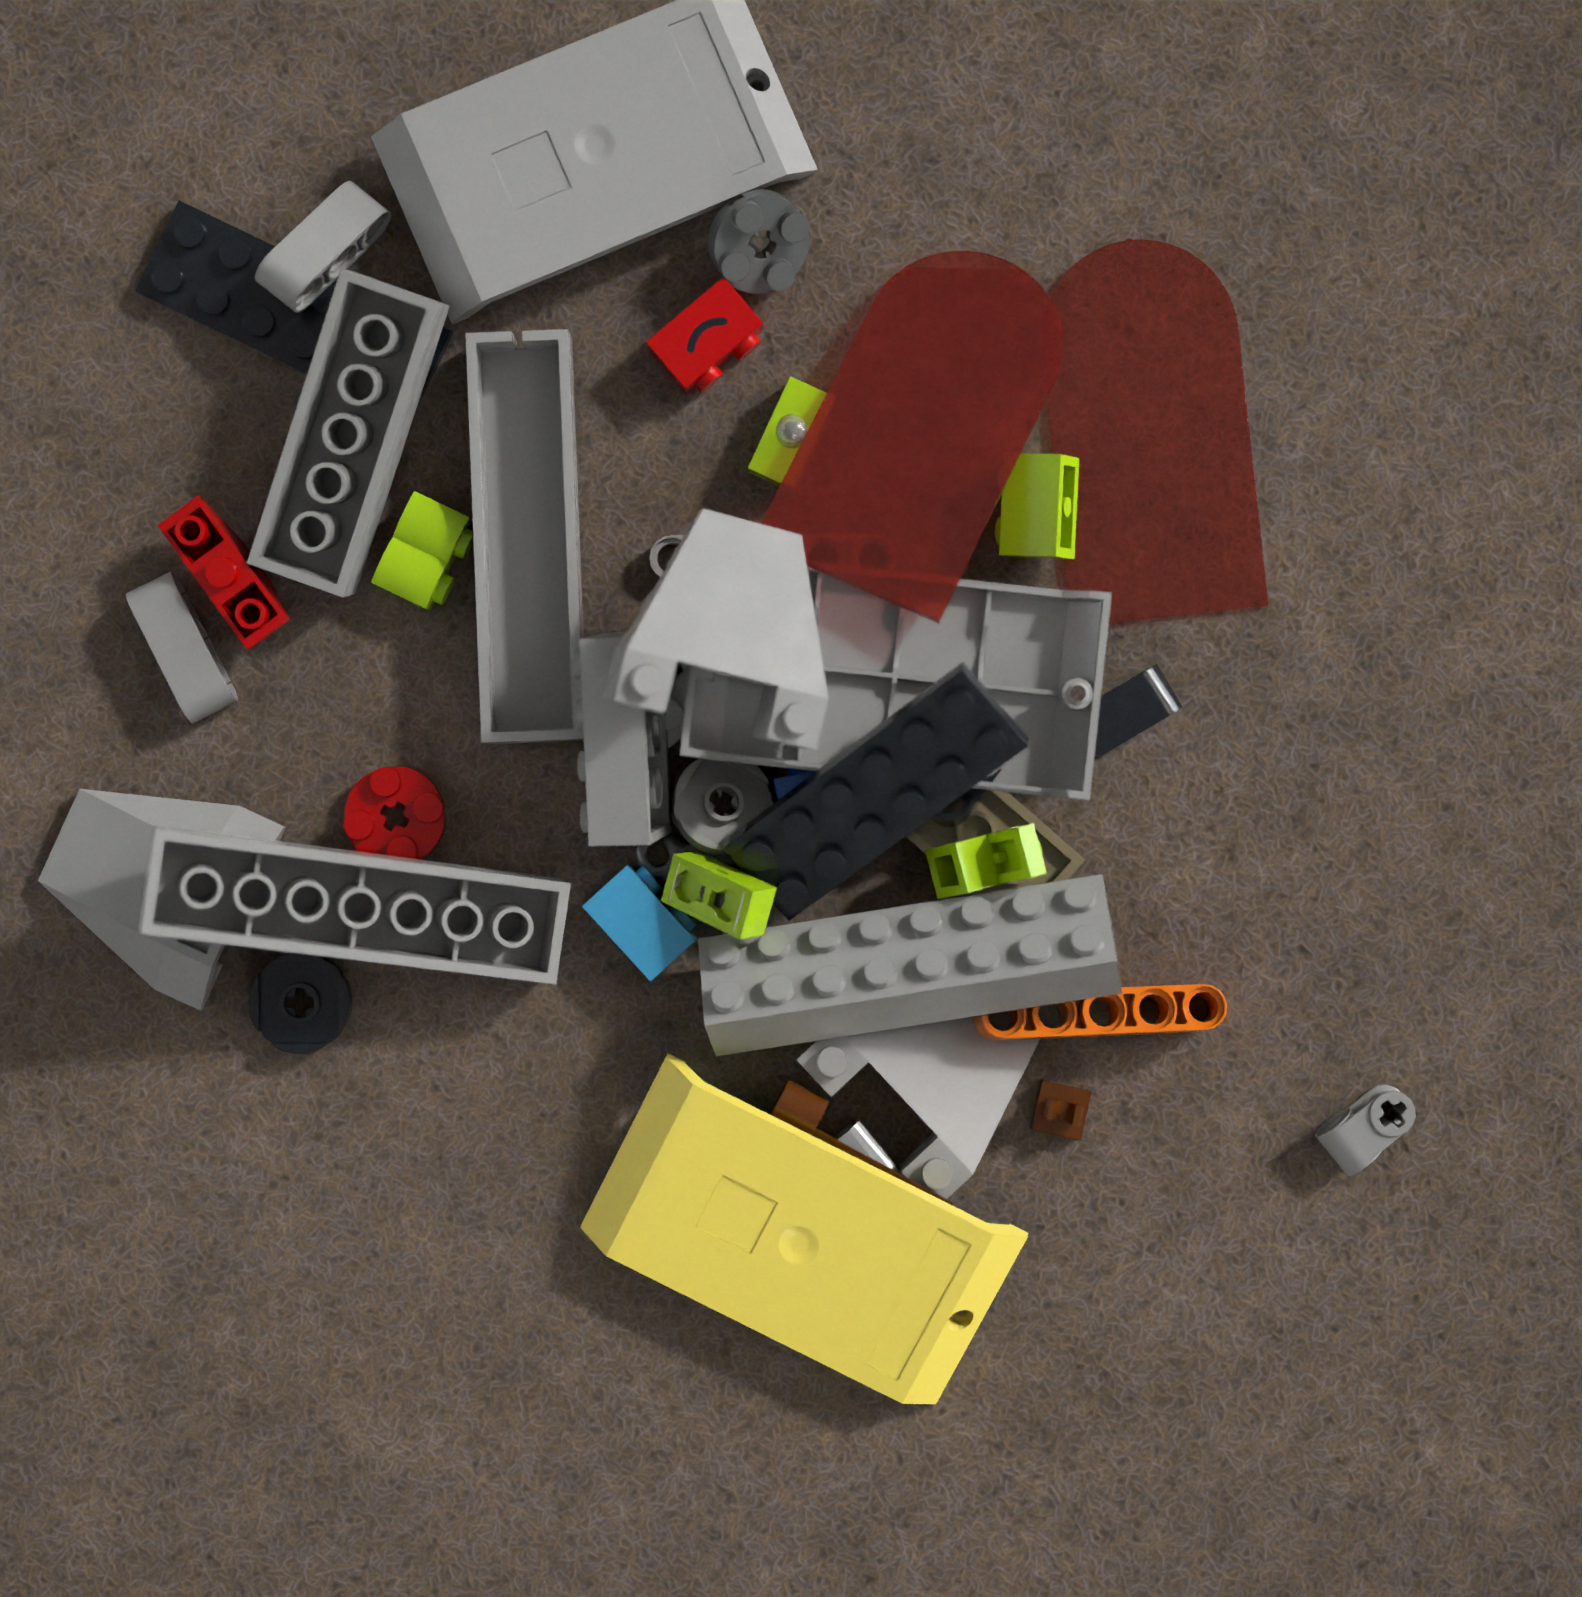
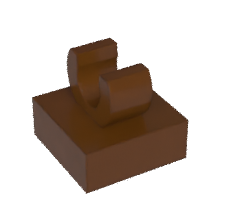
(1060, 1109)

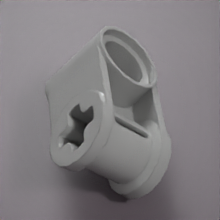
(1362, 1132)

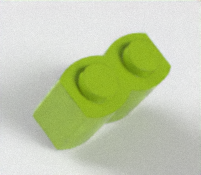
(424, 552)

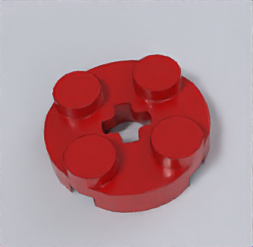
(387, 787)

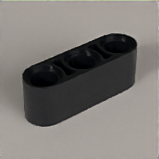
(1134, 708)

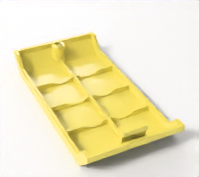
(798, 1238)

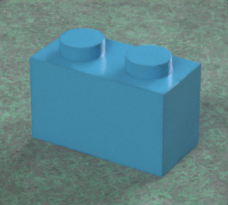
(640, 922)

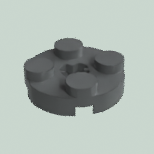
(780, 260)

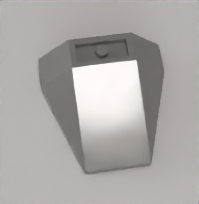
(101, 876)

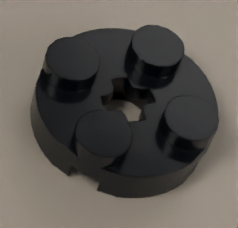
(280, 1023)

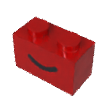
(706, 337)

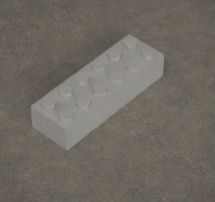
(348, 433)

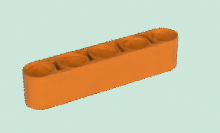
(1124, 1015)

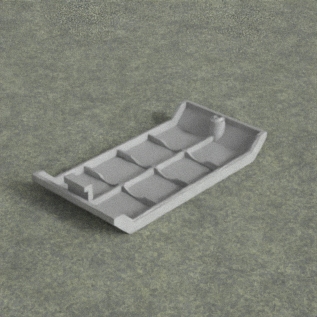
(590, 149)
(878, 657)

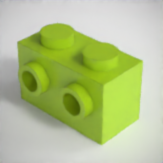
(1039, 508)

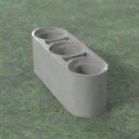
(322, 245)
(180, 647)

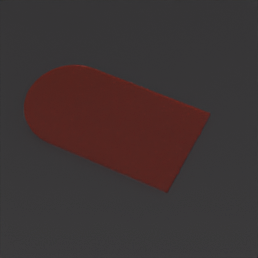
(923, 428)
(1159, 433)

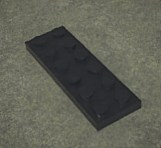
(209, 276)
(877, 791)

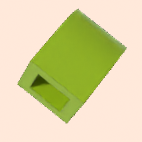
(985, 861)

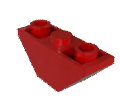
(221, 568)

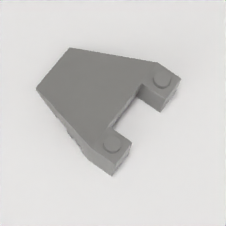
(736, 608)
(945, 1075)

